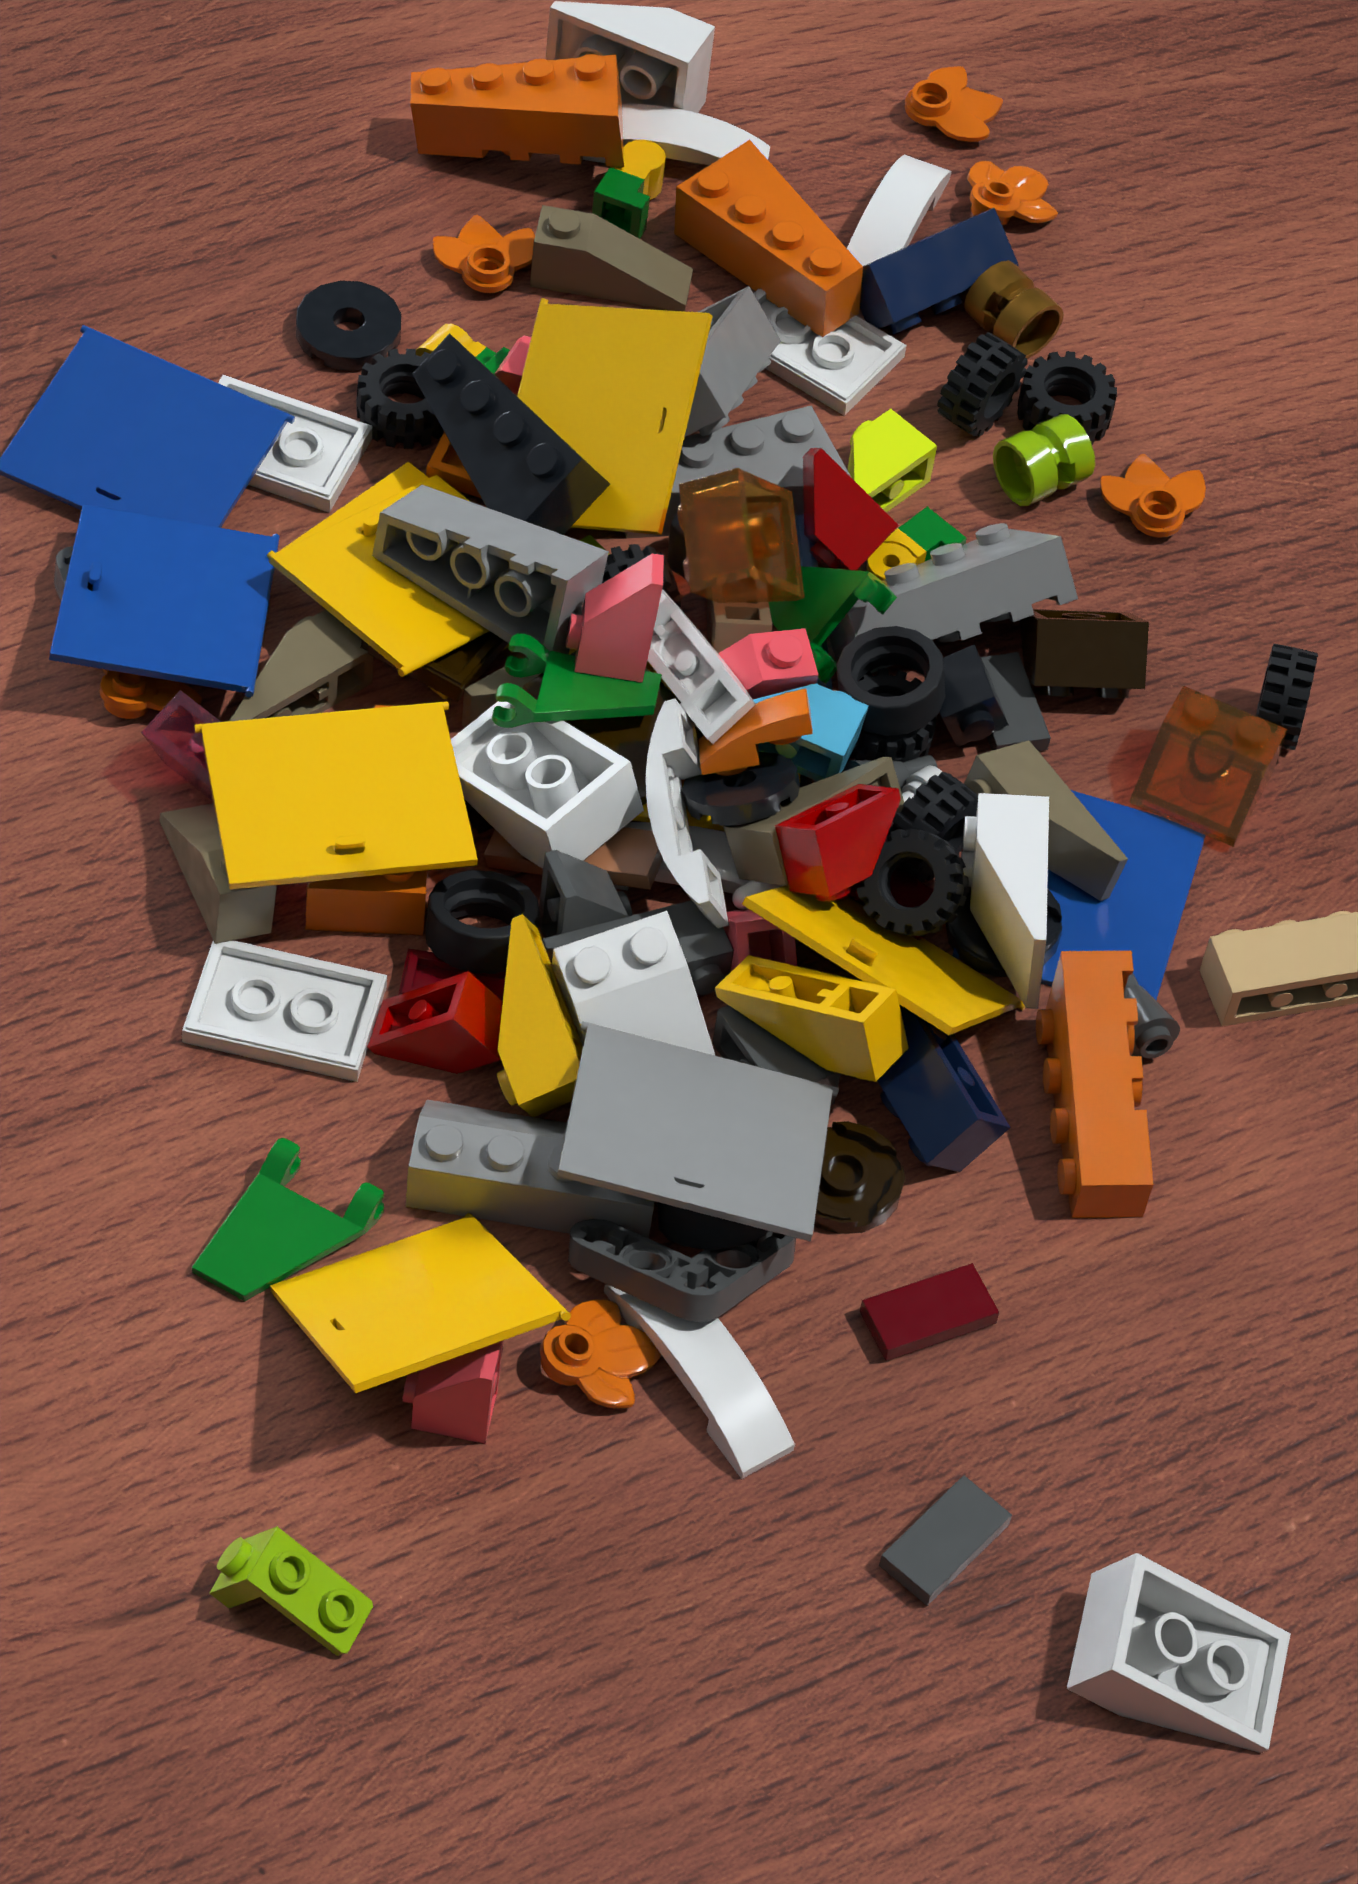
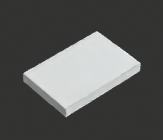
(831, 367)
(311, 455)
(285, 1009)

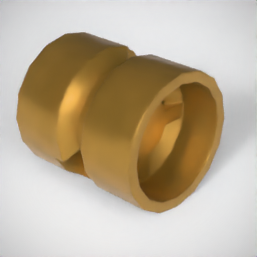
(1013, 309)

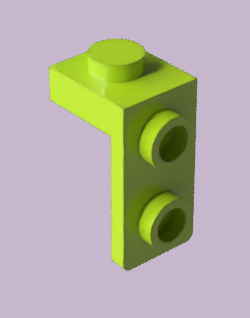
(294, 1584)

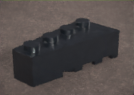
(504, 445)

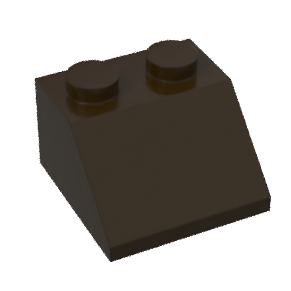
(1085, 651)

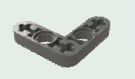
(671, 1278)

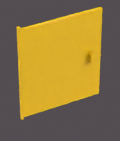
(620, 397)
(372, 598)
(337, 795)
(925, 976)
(417, 1303)

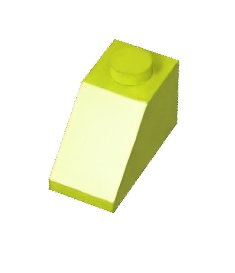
(890, 459)

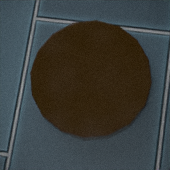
(857, 1180)

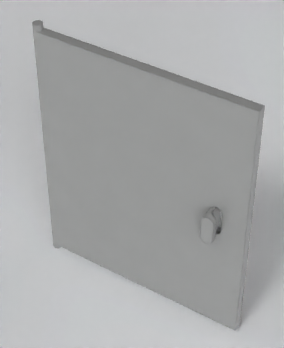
(697, 1131)

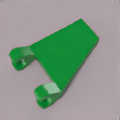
(826, 601)
(566, 692)
(279, 1231)

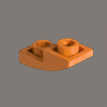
(773, 720)

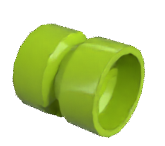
(1043, 460)

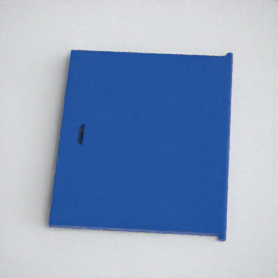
(141, 436)
(165, 599)
(1146, 900)

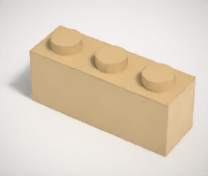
(1283, 968)

